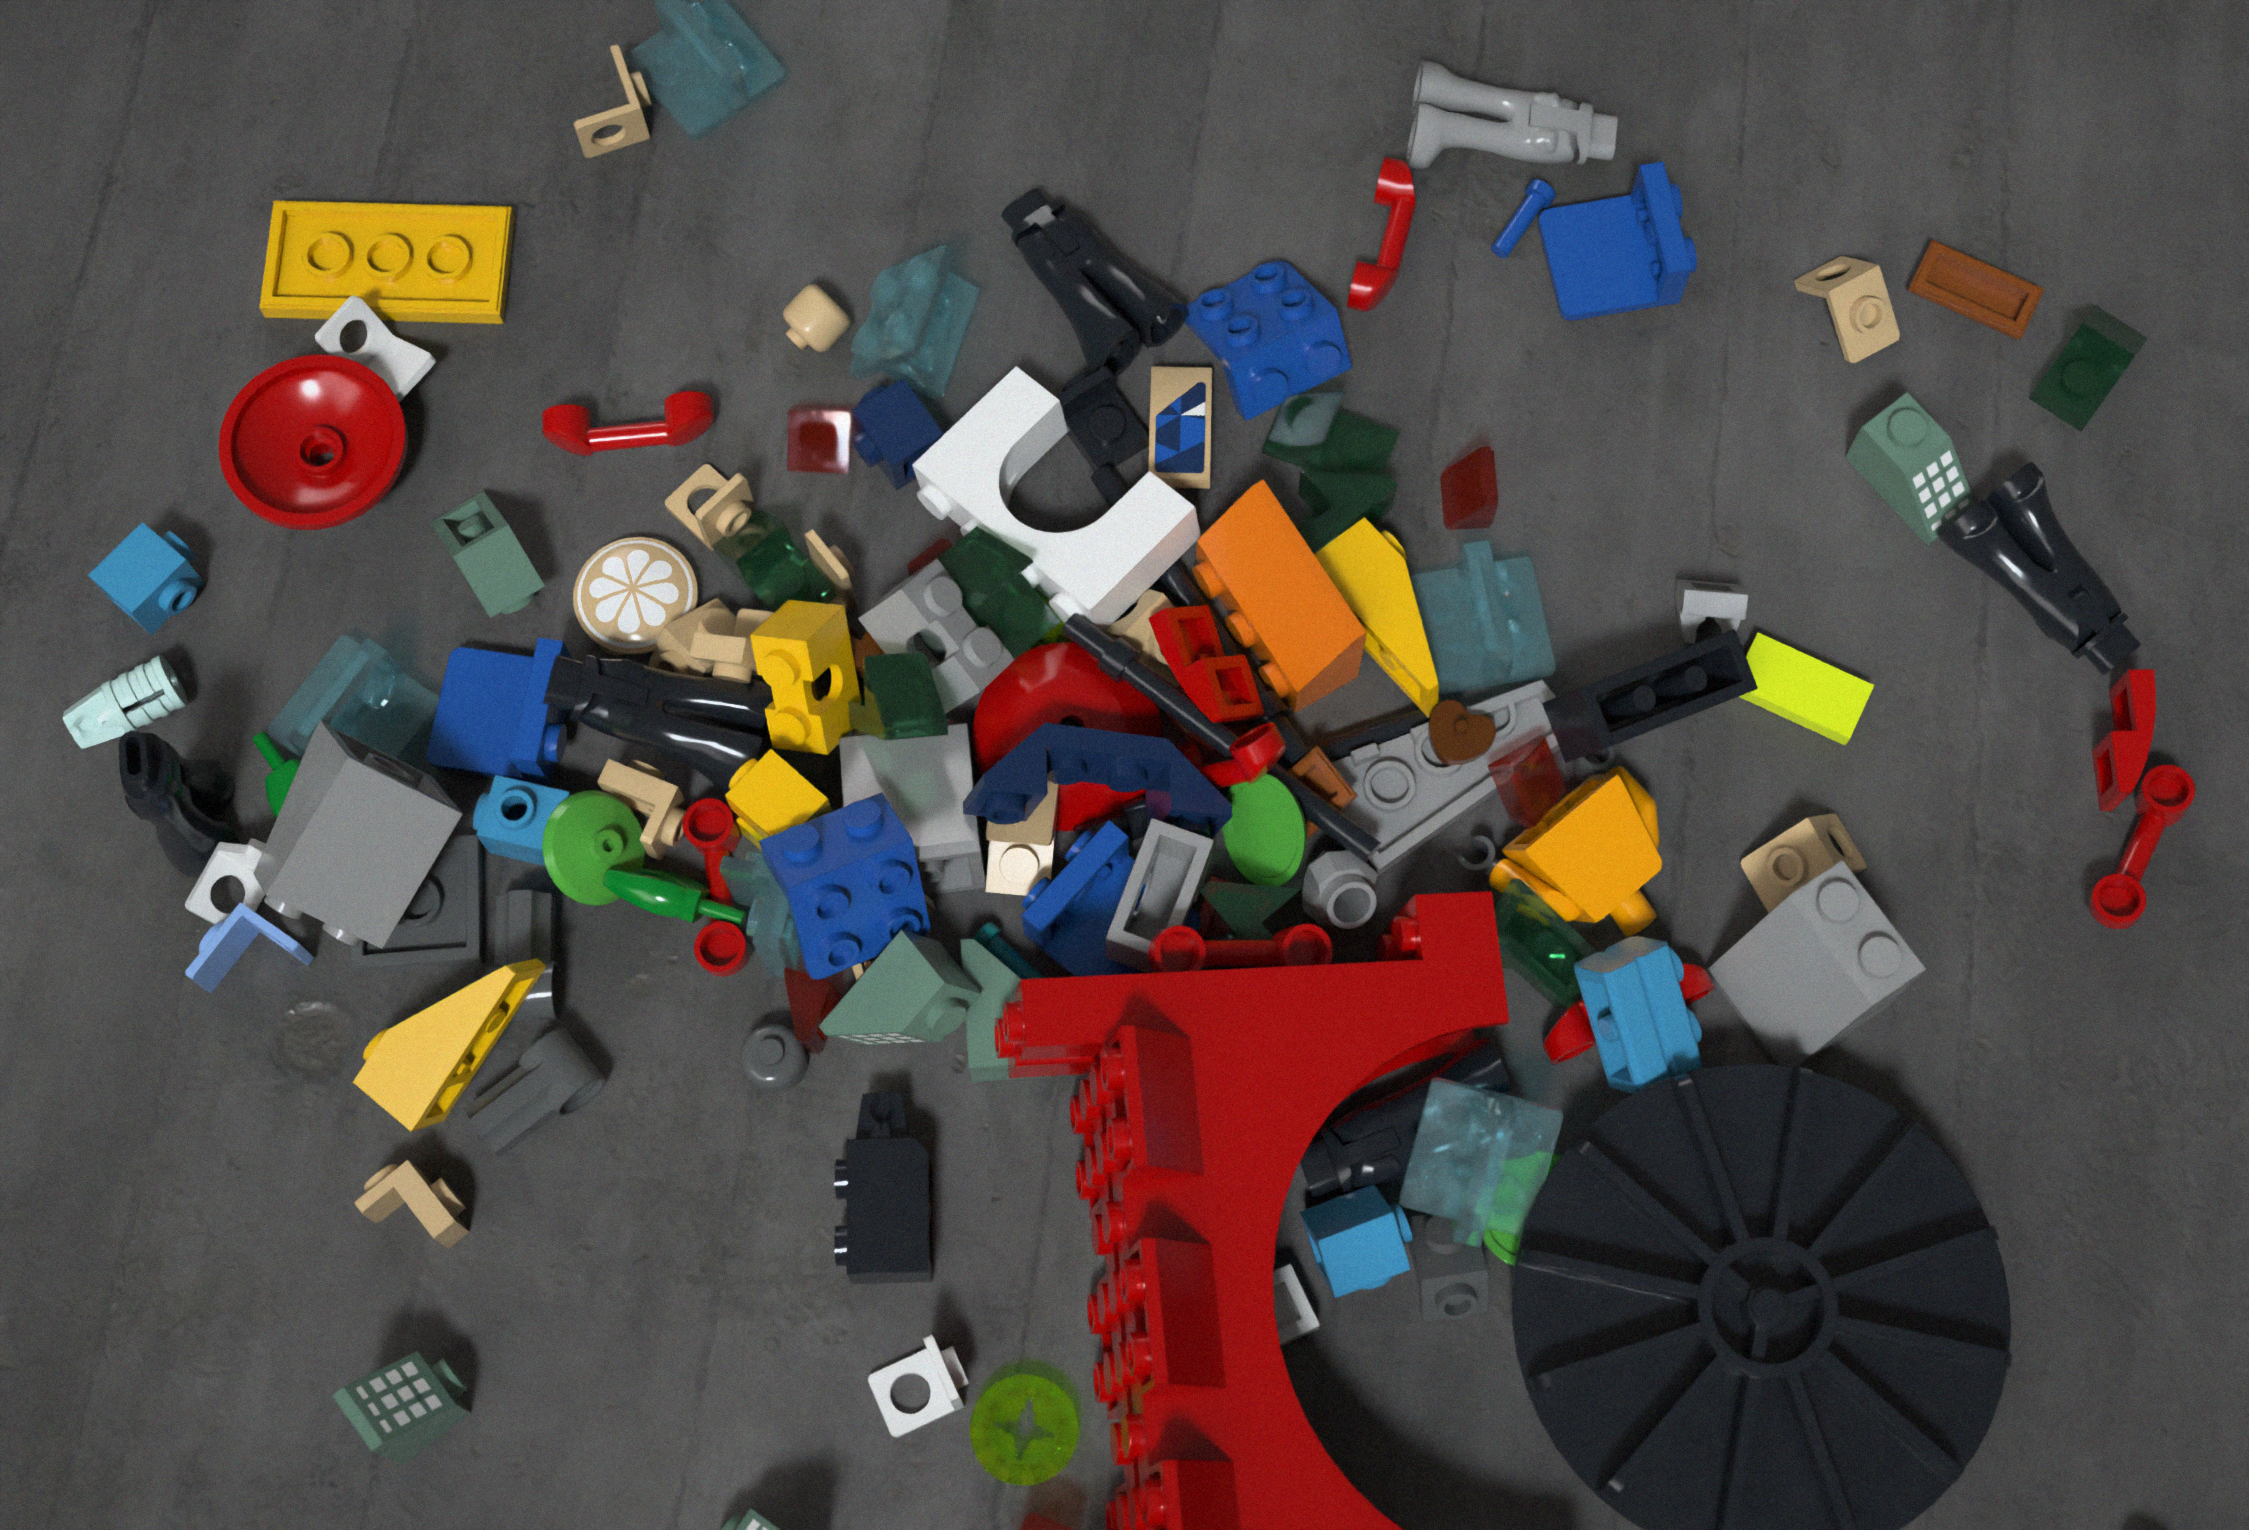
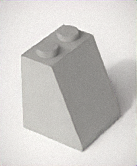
(926, 789)
(353, 838)
(1815, 968)

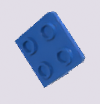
(1619, 249)
(1270, 336)
(495, 715)
(848, 884)
(1076, 909)

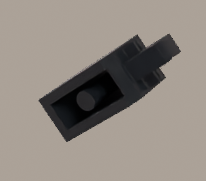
(886, 1196)

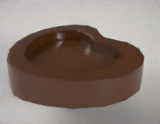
(1458, 735)

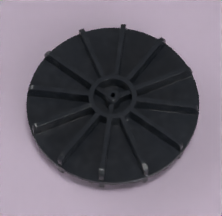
(1761, 1307)

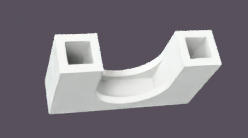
(1080, 571)

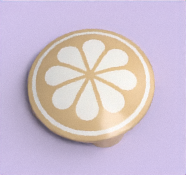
(633, 592)

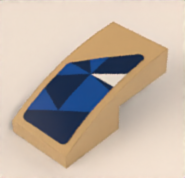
(1181, 426)

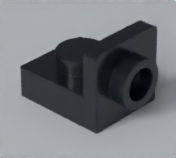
(1100, 420)

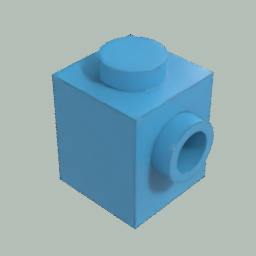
(149, 577)
(514, 818)
(1357, 1240)

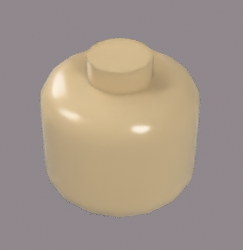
(815, 319)

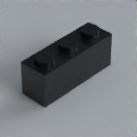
(1649, 696)

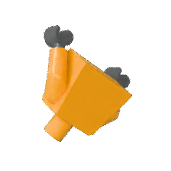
(1586, 850)

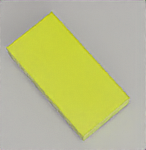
(1805, 689)

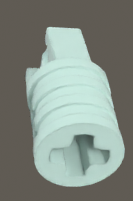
(126, 703)

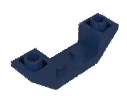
(1121, 760)

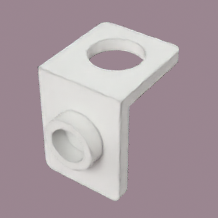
(388, 356)
(232, 860)
(943, 1375)

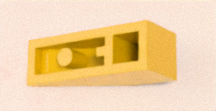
(1377, 587)
(431, 1057)

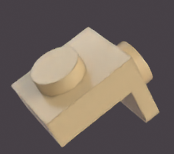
(676, 639)
(733, 654)
(647, 793)
(433, 1204)

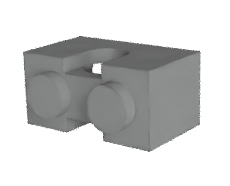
(933, 609)
(1173, 869)

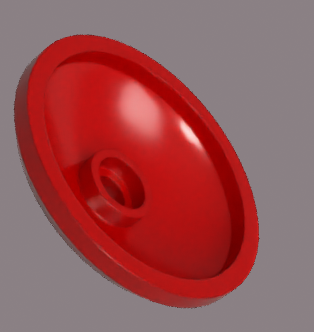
(296, 416)
(1051, 687)

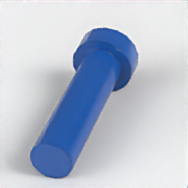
(1538, 195)

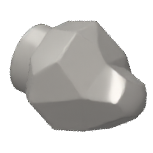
(1339, 890)

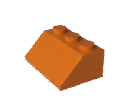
(1279, 600)

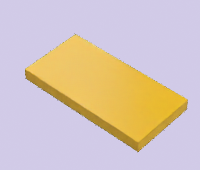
(394, 257)

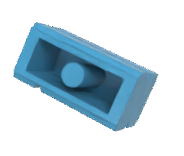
(1639, 1013)

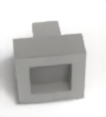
(1717, 600)

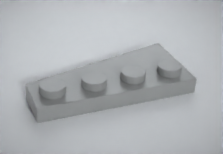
(1414, 796)

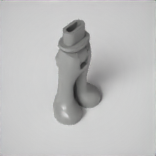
(1534, 127)

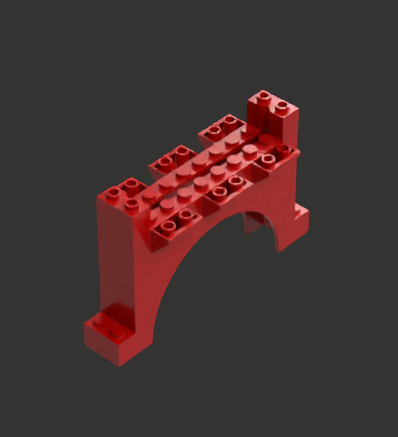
(1189, 1148)

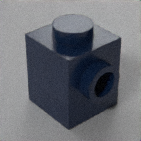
(893, 431)

